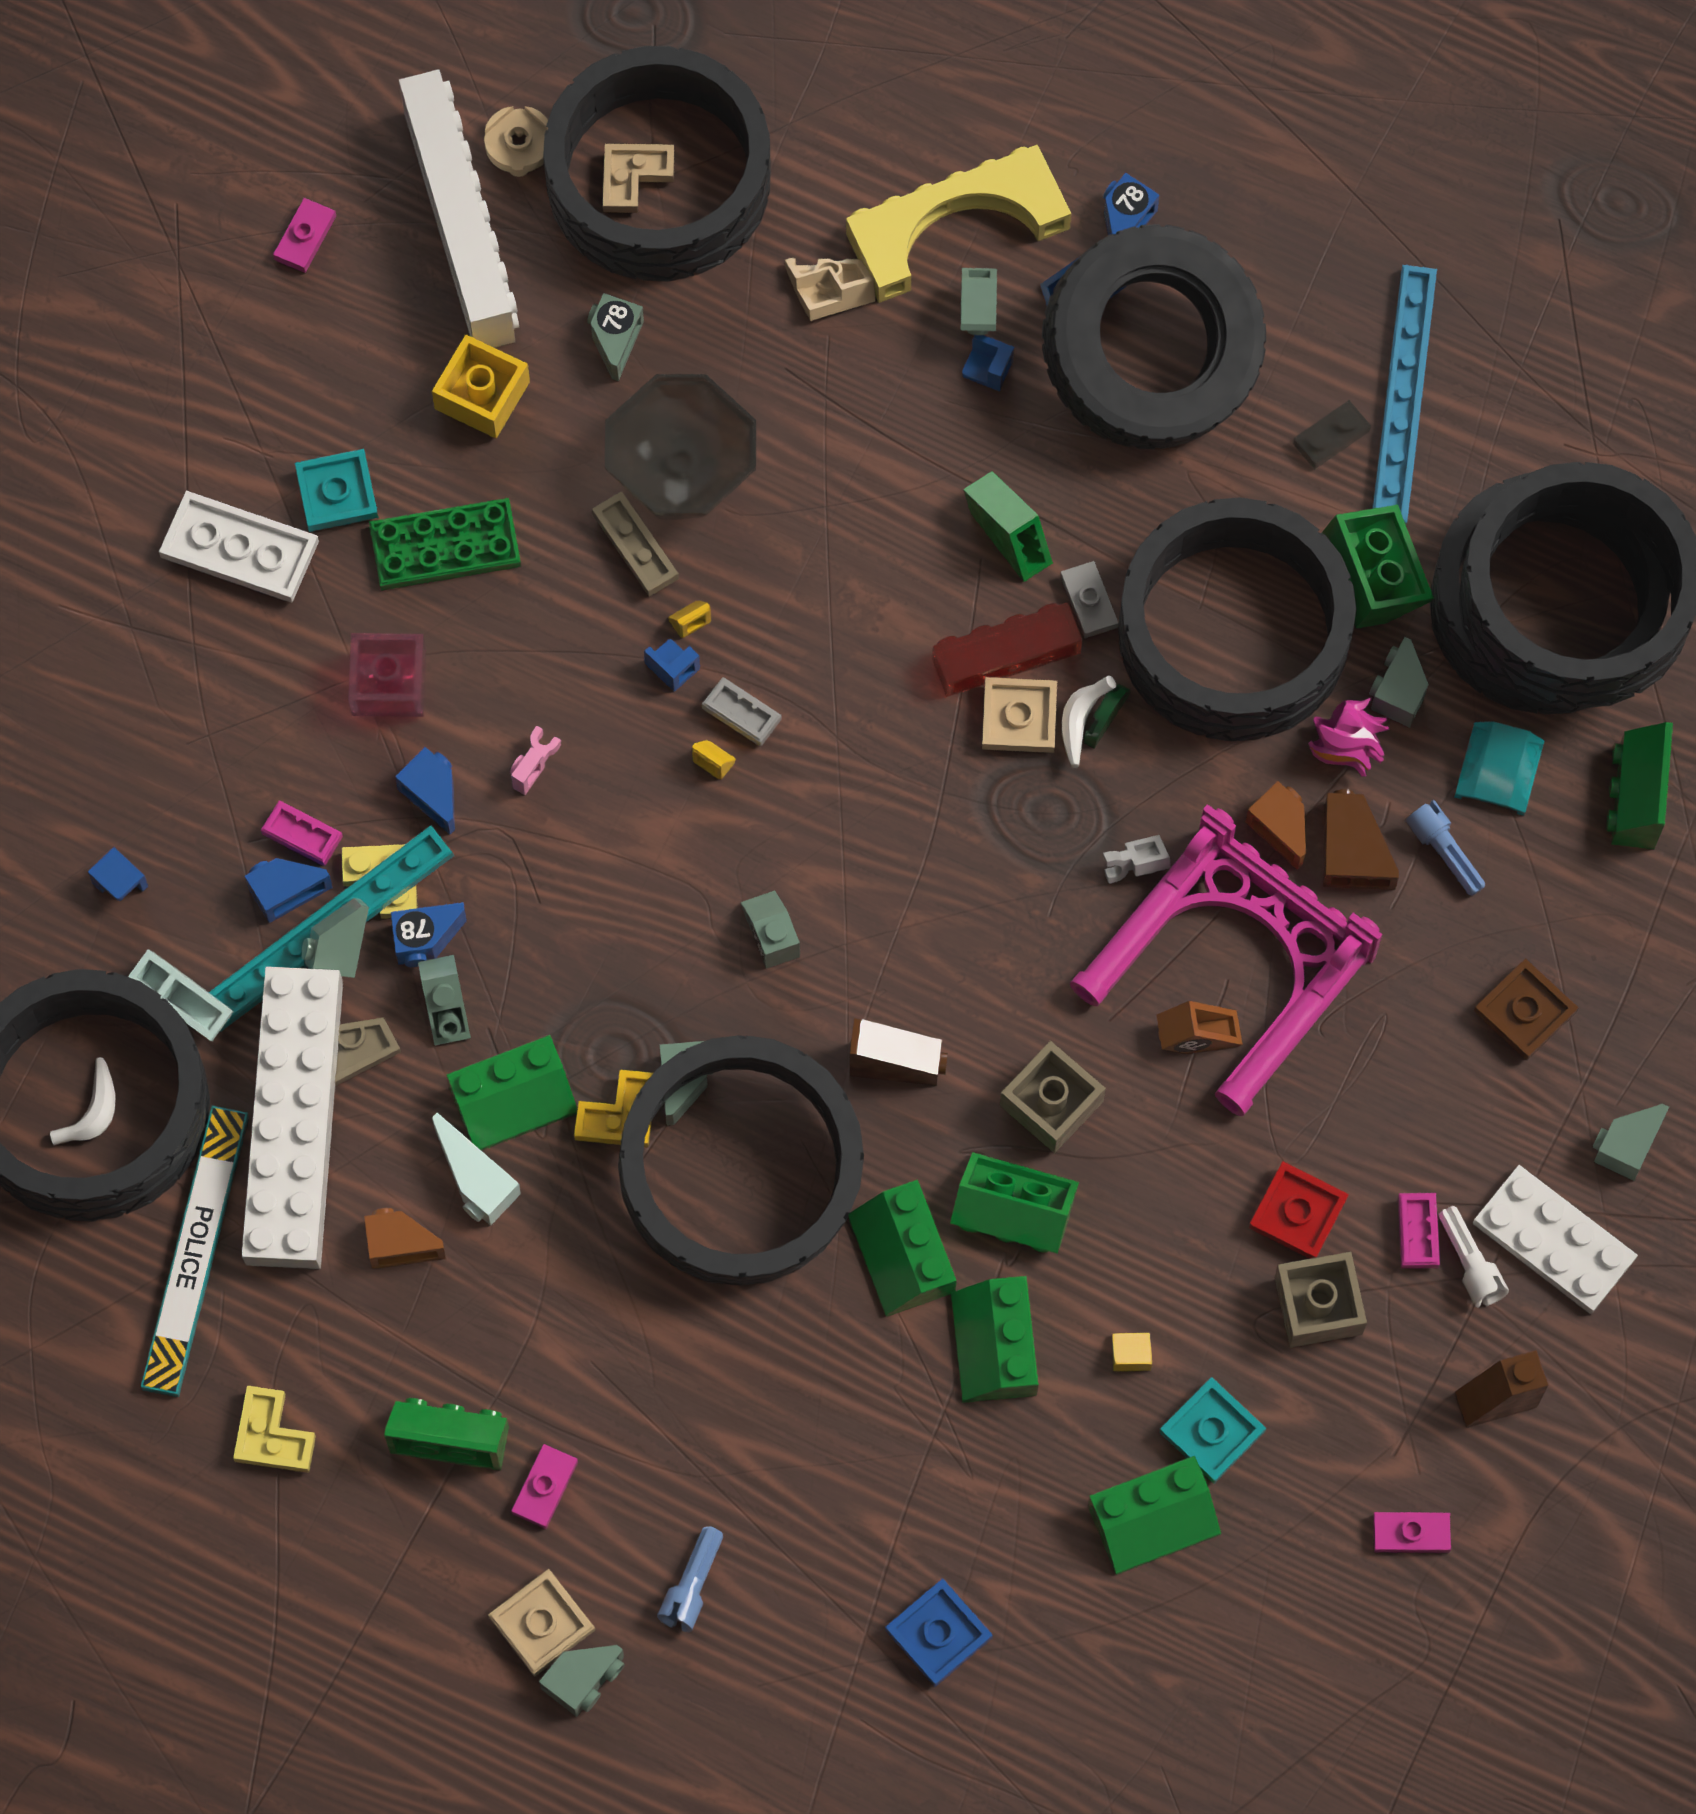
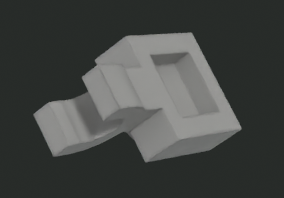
(1141, 856)

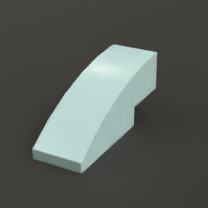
(189, 999)

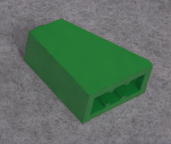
(1009, 525)

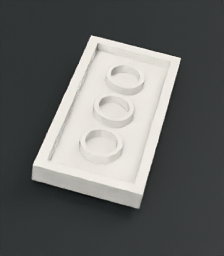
(239, 546)
(1555, 1239)

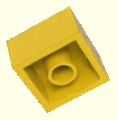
(481, 386)

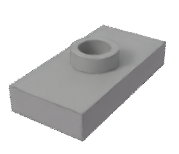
(1089, 599)
(741, 711)

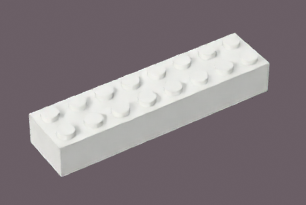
(459, 208)
(292, 1118)

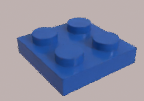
(938, 1632)

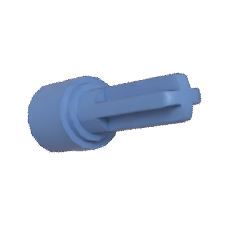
(1433, 828)
(684, 1601)

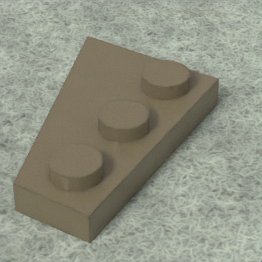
(363, 1047)

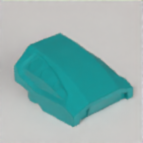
(1500, 765)

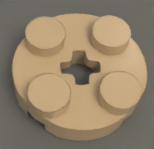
(498, 140)

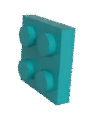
(336, 490)
(1212, 1429)

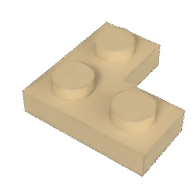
(627, 166)

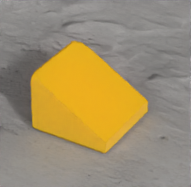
(691, 618)
(712, 758)
(1131, 1352)

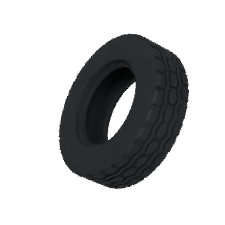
(1214, 287)

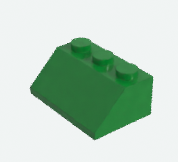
(1380, 564)
(1640, 786)
(512, 1093)
(1014, 1203)
(902, 1249)
(995, 1340)
(447, 1434)
(1154, 1515)

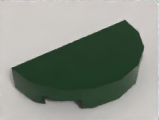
(1105, 714)

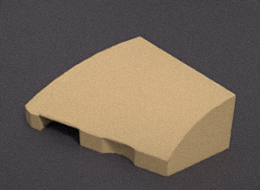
(831, 285)

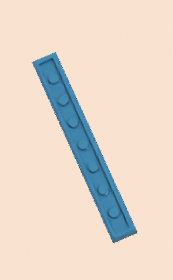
(1405, 388)

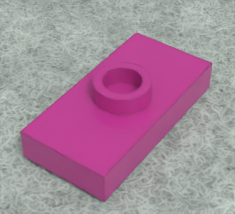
(304, 235)
(301, 833)
(1418, 1230)
(544, 1486)
(1411, 1532)

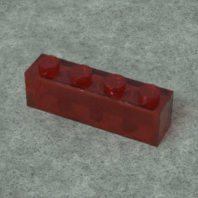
(1006, 648)

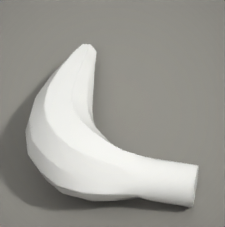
(1076, 714)
(99, 1112)

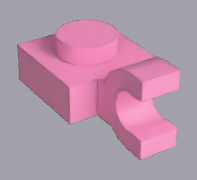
(528, 767)

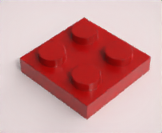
(1298, 1211)

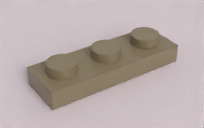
(635, 544)

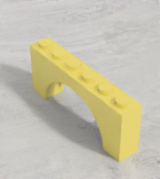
(1012, 185)

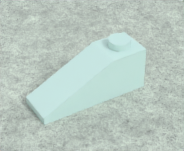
(481, 1182)

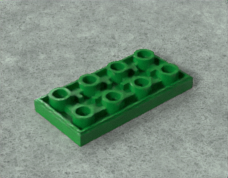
(445, 544)

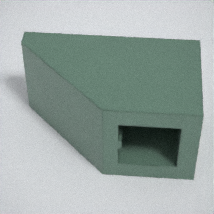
(978, 300)
(1402, 687)
(444, 1000)
(580, 1674)

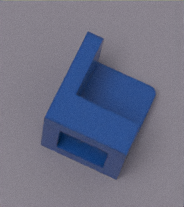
(988, 362)
(672, 663)
(116, 875)

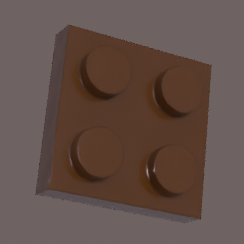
(1526, 1009)

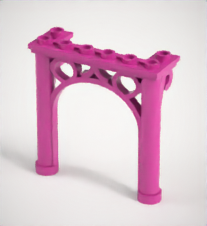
(1356, 940)

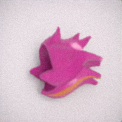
(1349, 736)

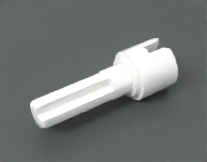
(1481, 1277)

